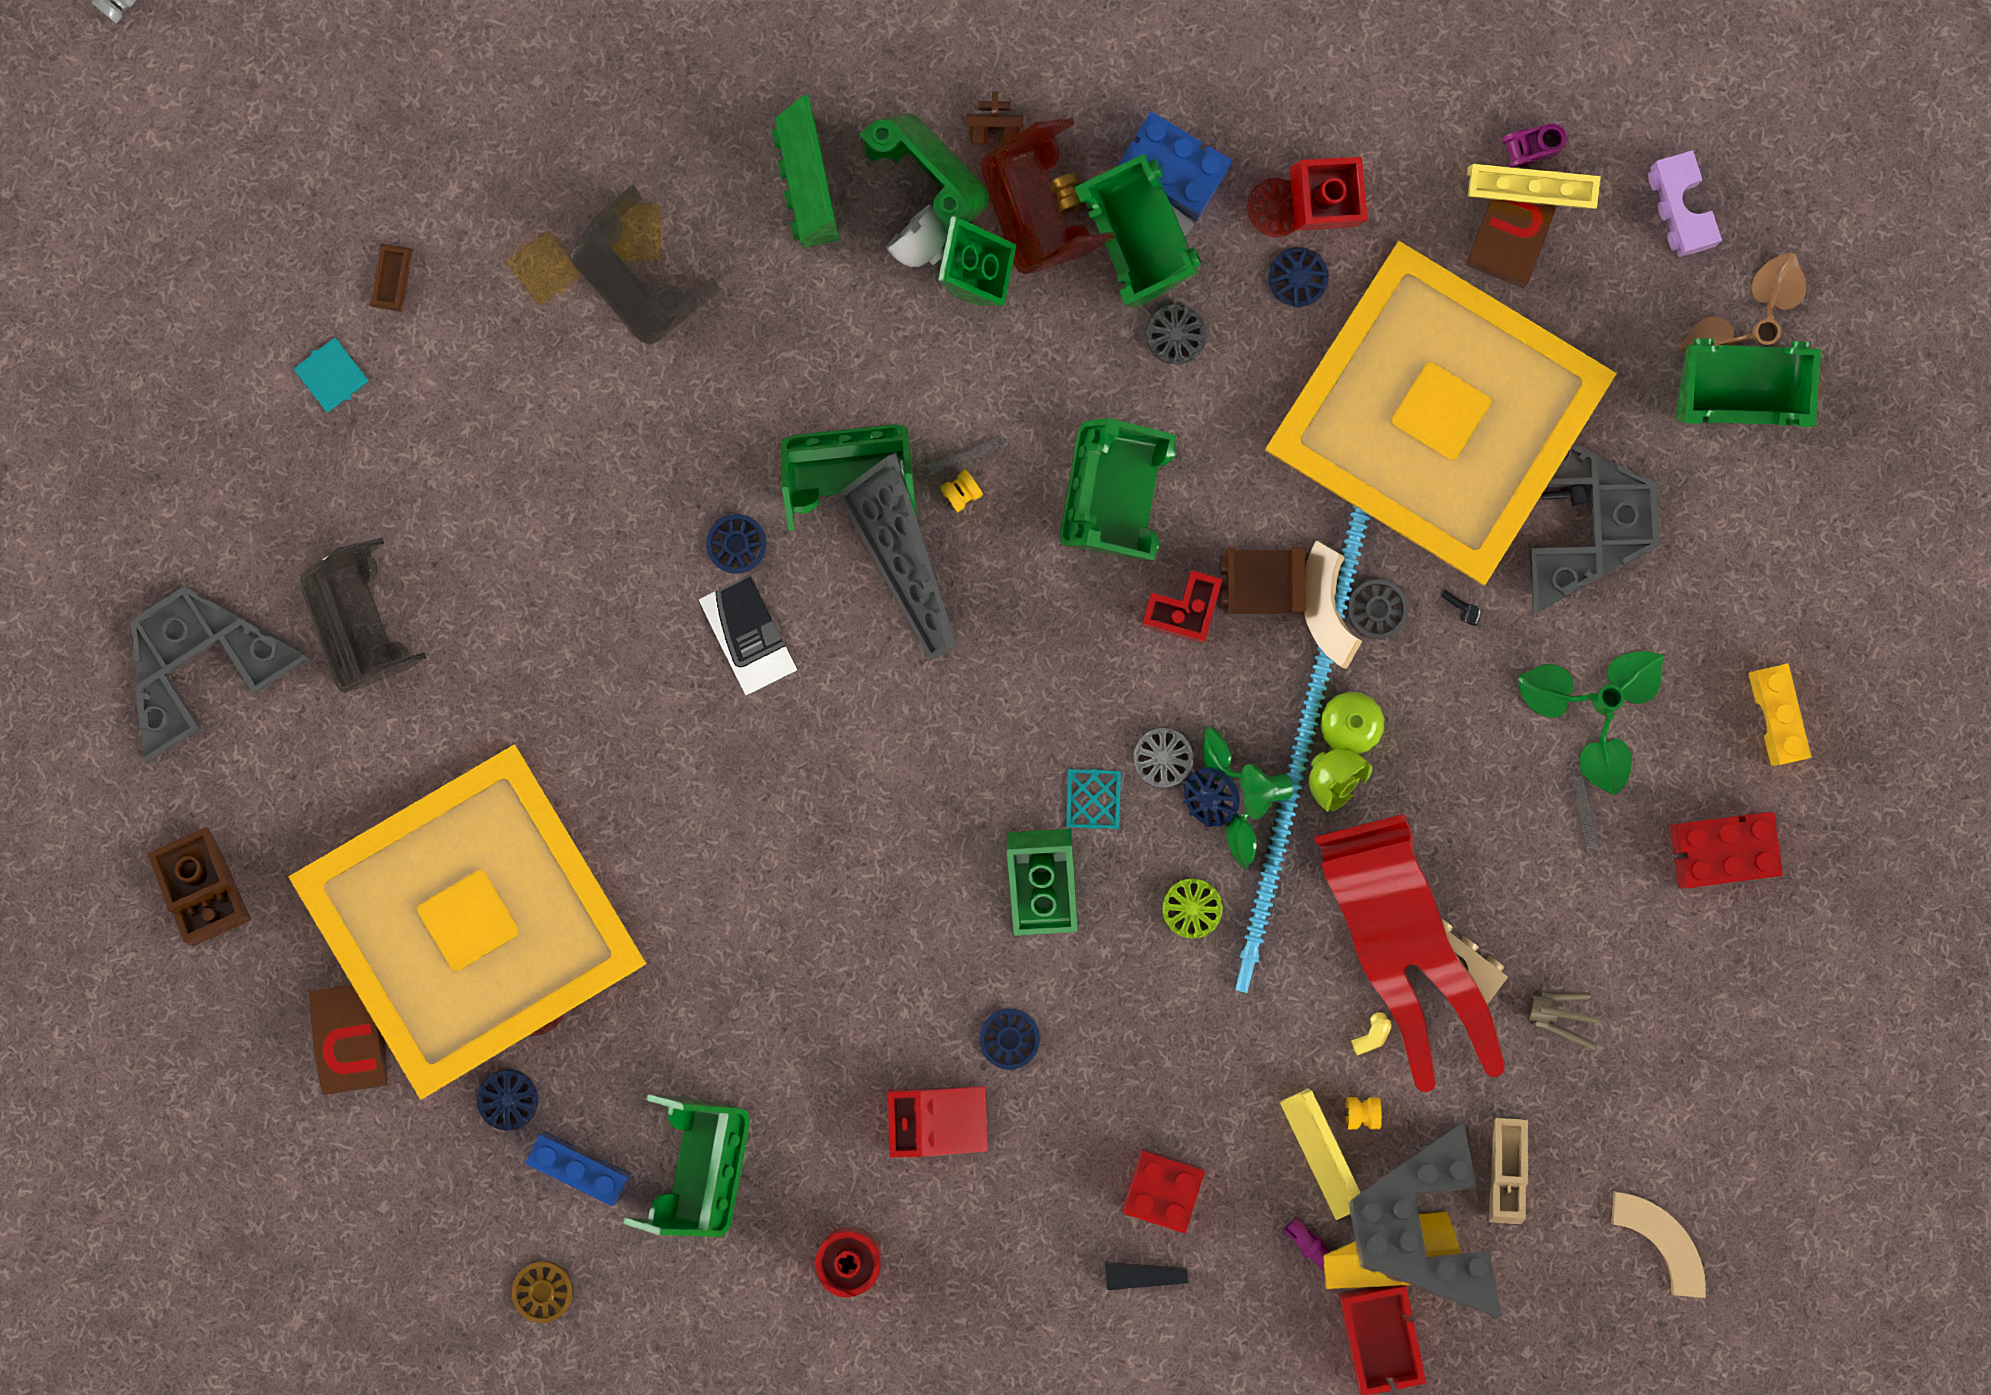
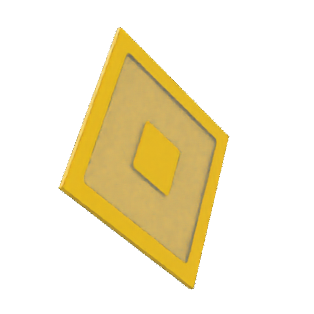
(1441, 412)
(467, 921)

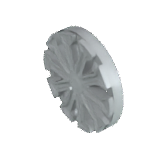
(1163, 757)

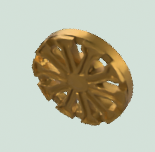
(542, 1292)

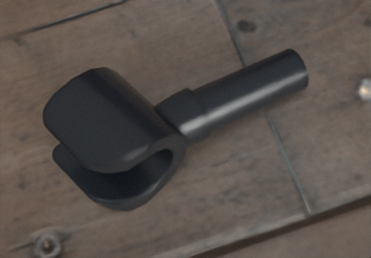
(1577, 495)
(1471, 612)

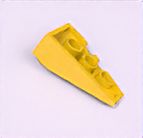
(1343, 1265)

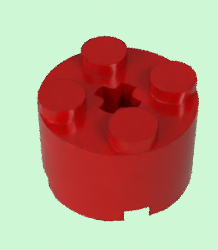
(857, 1278)

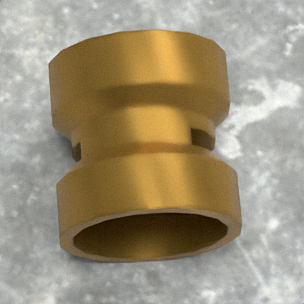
(1066, 194)

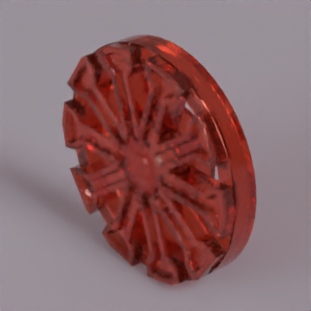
(1274, 208)

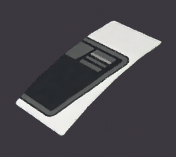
(747, 634)

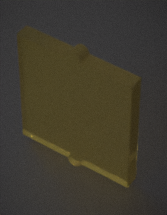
(640, 234)
(543, 268)

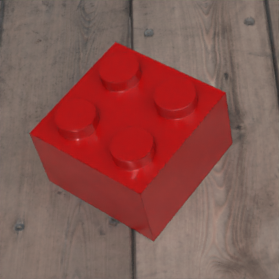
(1328, 193)
(1163, 1190)

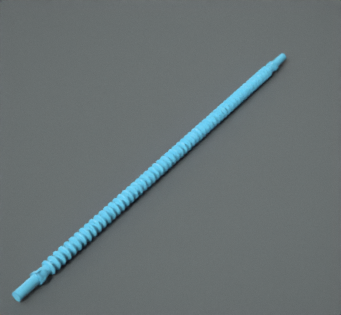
(1250, 952)

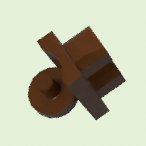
(979, 123)

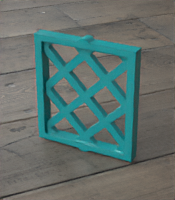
(1116, 799)

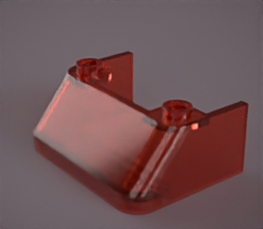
(1026, 206)

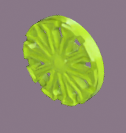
(1192, 908)

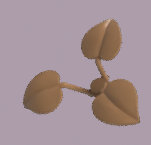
(1776, 283)

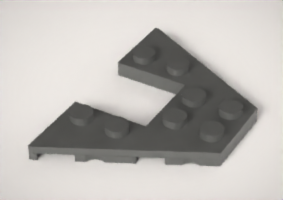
(1622, 527)
(180, 631)
(1391, 1233)

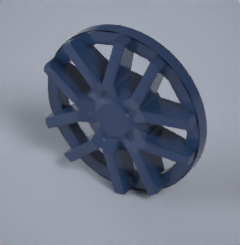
(1298, 276)
(736, 543)
(1211, 797)

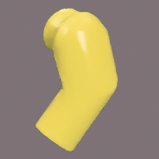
(1377, 1035)

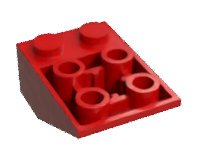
(937, 1121)

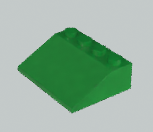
(805, 174)

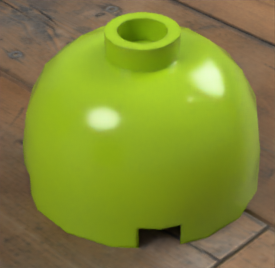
(1352, 722)
(1336, 776)

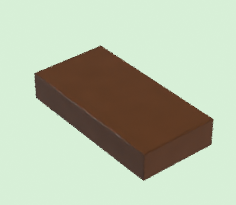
(391, 277)

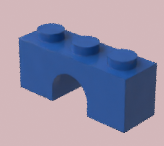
(577, 1170)

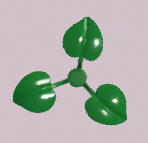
(1632, 678)
(1257, 790)

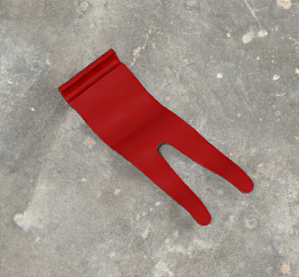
(1400, 925)

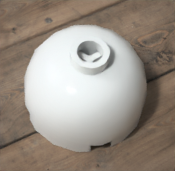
(920, 240)

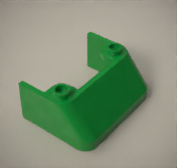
(832, 460)
(705, 1169)

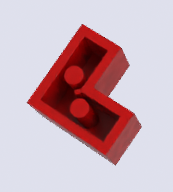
(1187, 617)

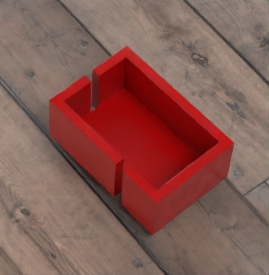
(1727, 850)
(1381, 1339)

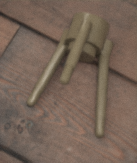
(1544, 1010)

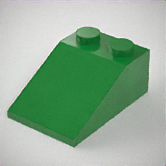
(976, 264)
(1042, 881)

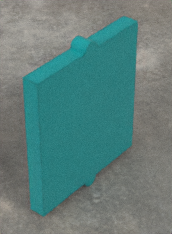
(331, 375)

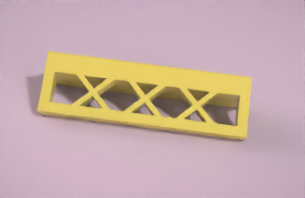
(1533, 186)
(1321, 1151)

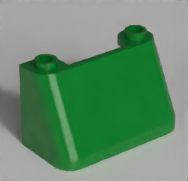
(907, 134)
(1148, 239)
(1749, 384)
(1114, 488)

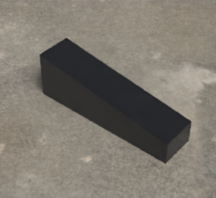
(1137, 1275)

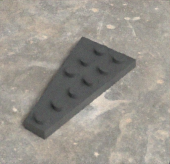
(890, 530)

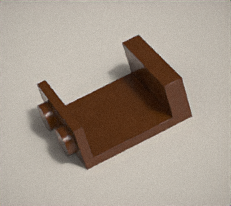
(1263, 581)

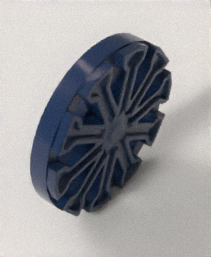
(1009, 1039)
(507, 1100)

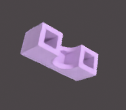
(1688, 230)

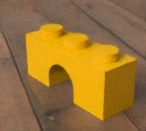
(1785, 728)

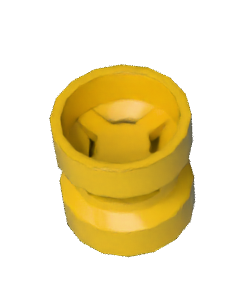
(967, 487)
(1365, 1113)

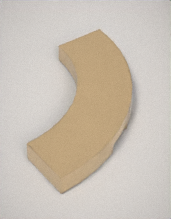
(1321, 612)
(1668, 1236)

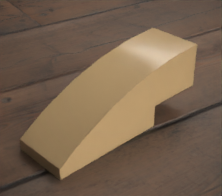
(1509, 1171)

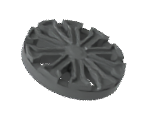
(1175, 334)
(1378, 609)

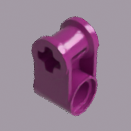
(1528, 146)

